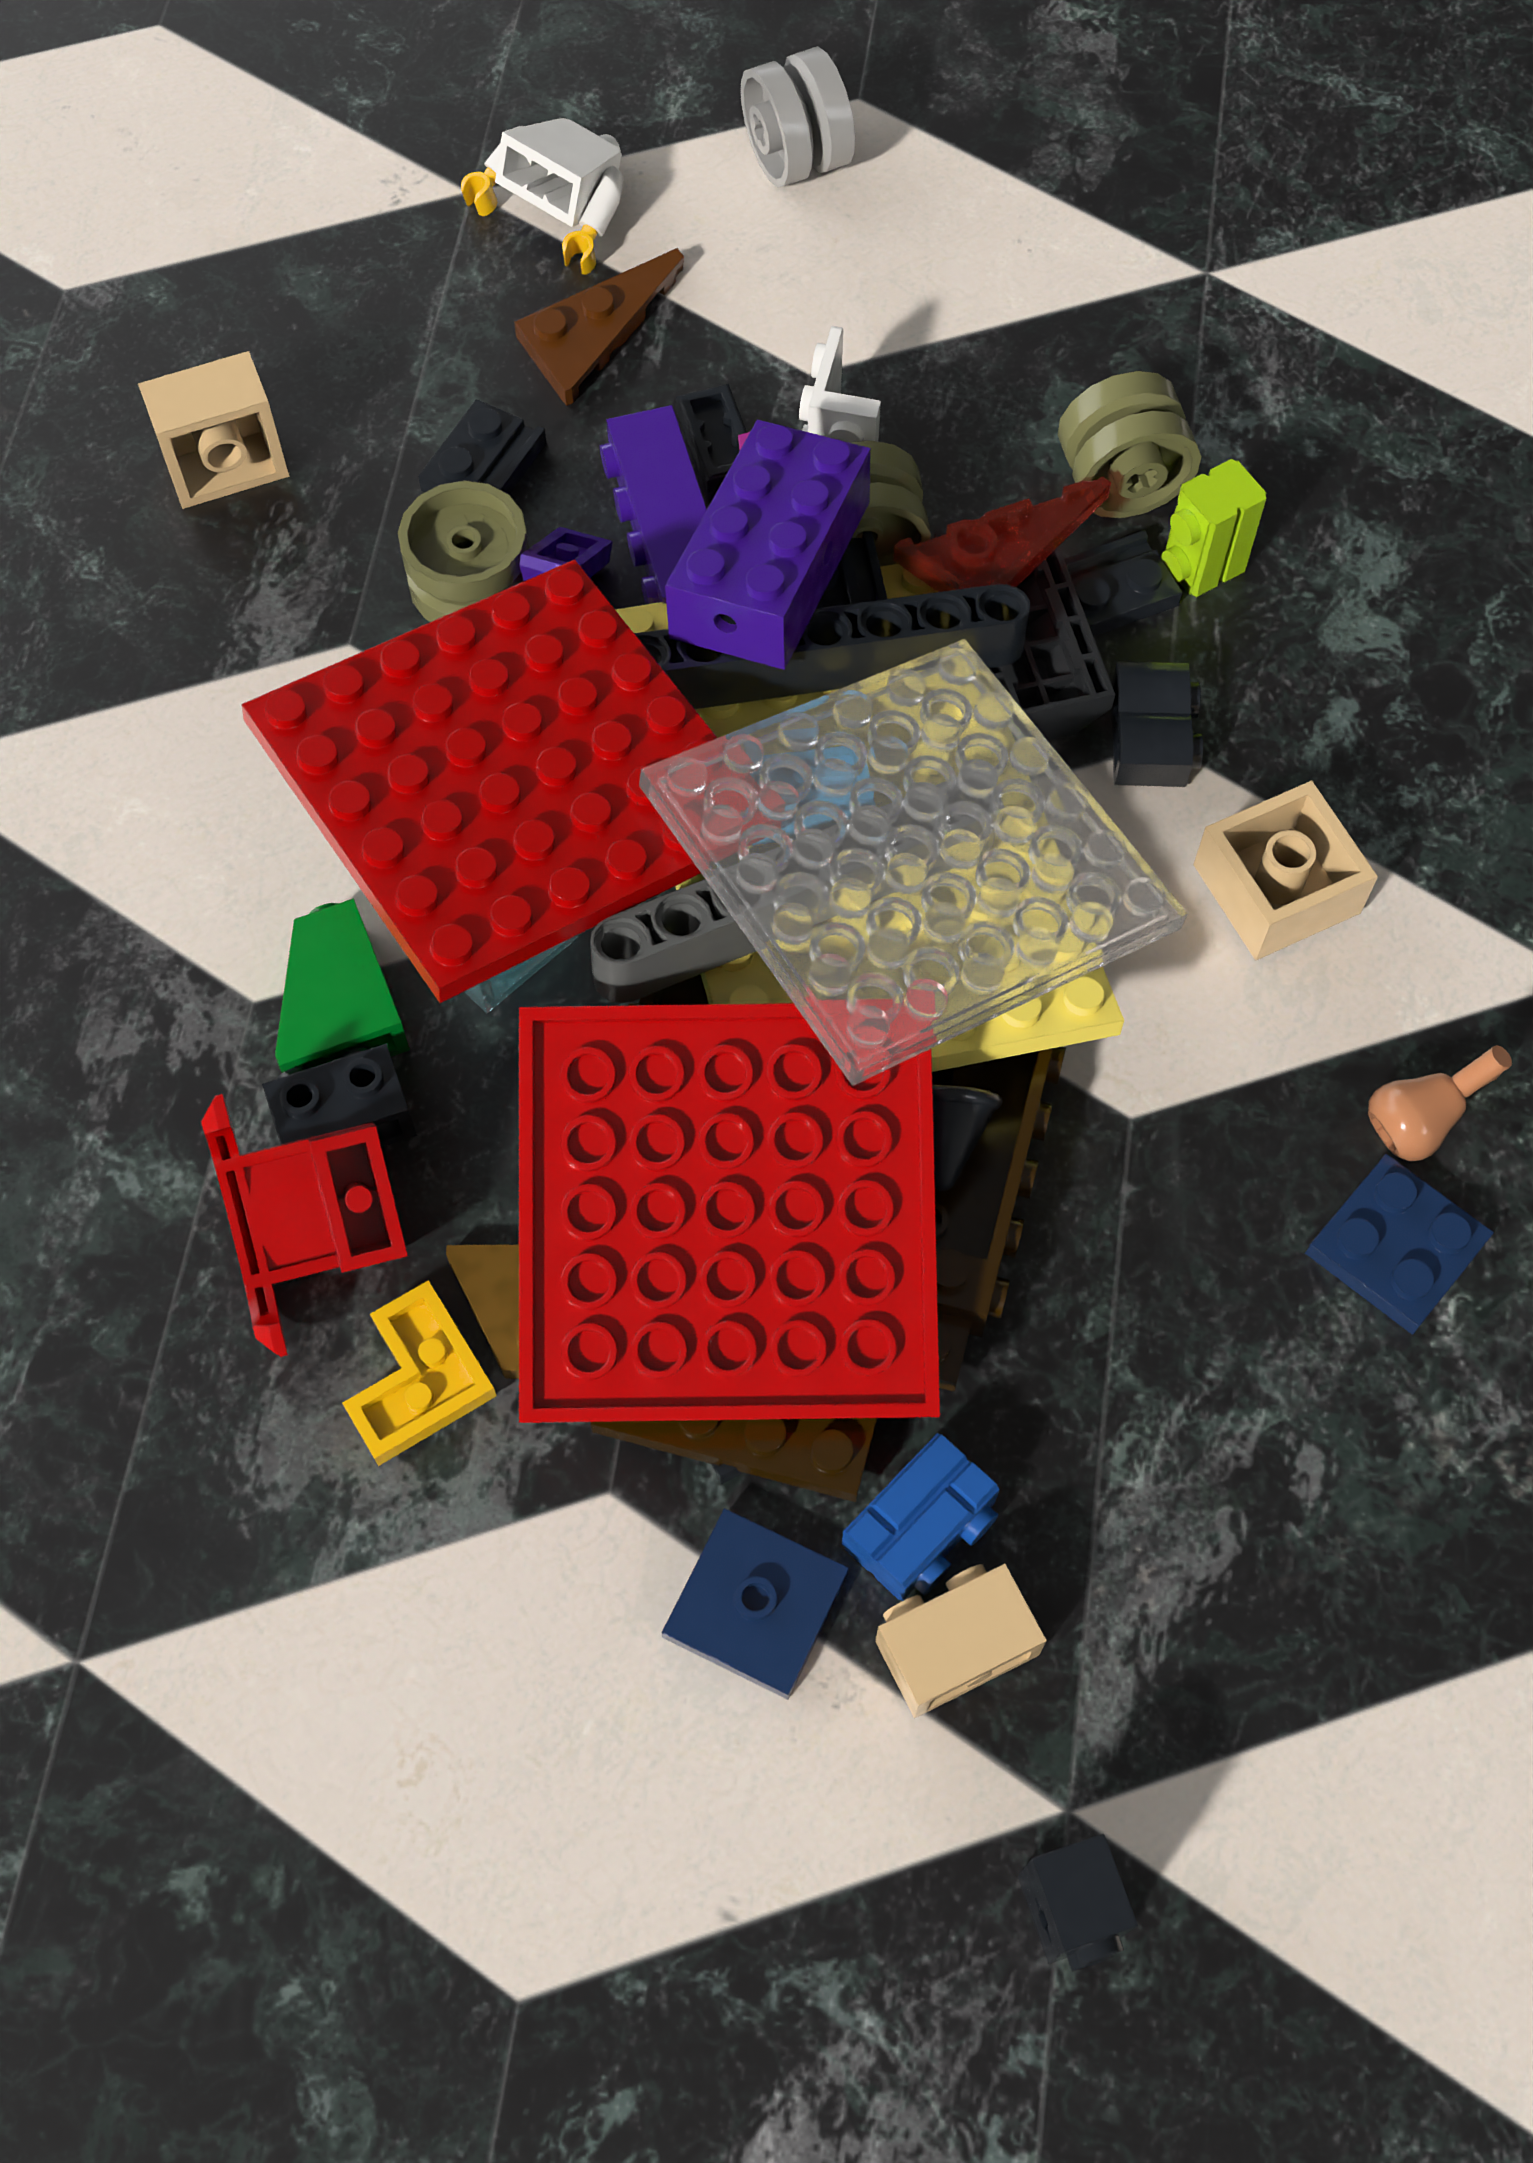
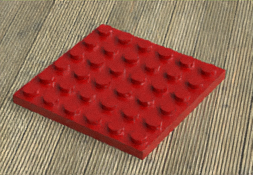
(490, 774)
(720, 1221)

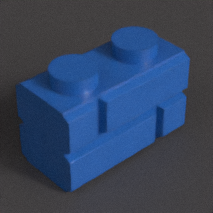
(922, 1518)

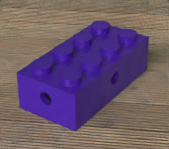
(768, 544)

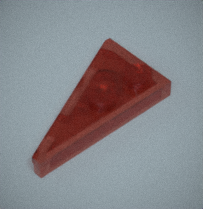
(1003, 542)

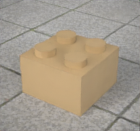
(215, 429)
(1284, 870)

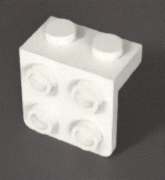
(827, 409)

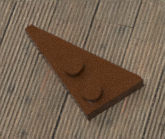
(586, 327)

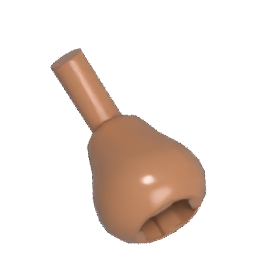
(1421, 1111)

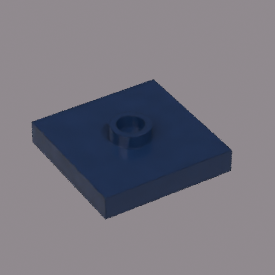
(755, 1603)

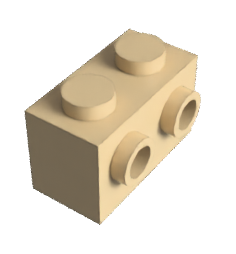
(958, 1637)

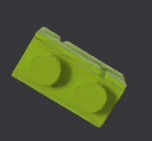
(1214, 527)

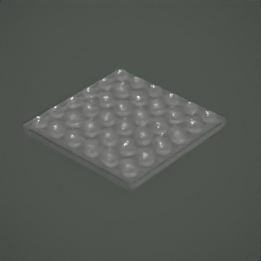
(910, 857)

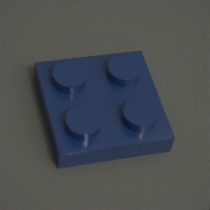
(1399, 1243)

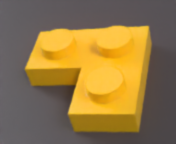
(435, 1381)

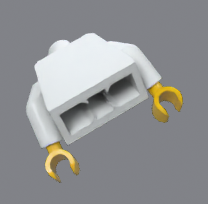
(559, 171)

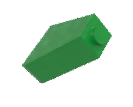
(334, 991)

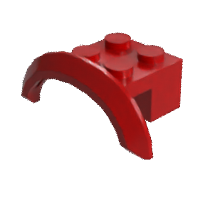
(302, 1210)

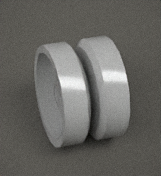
(798, 116)

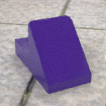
(562, 547)

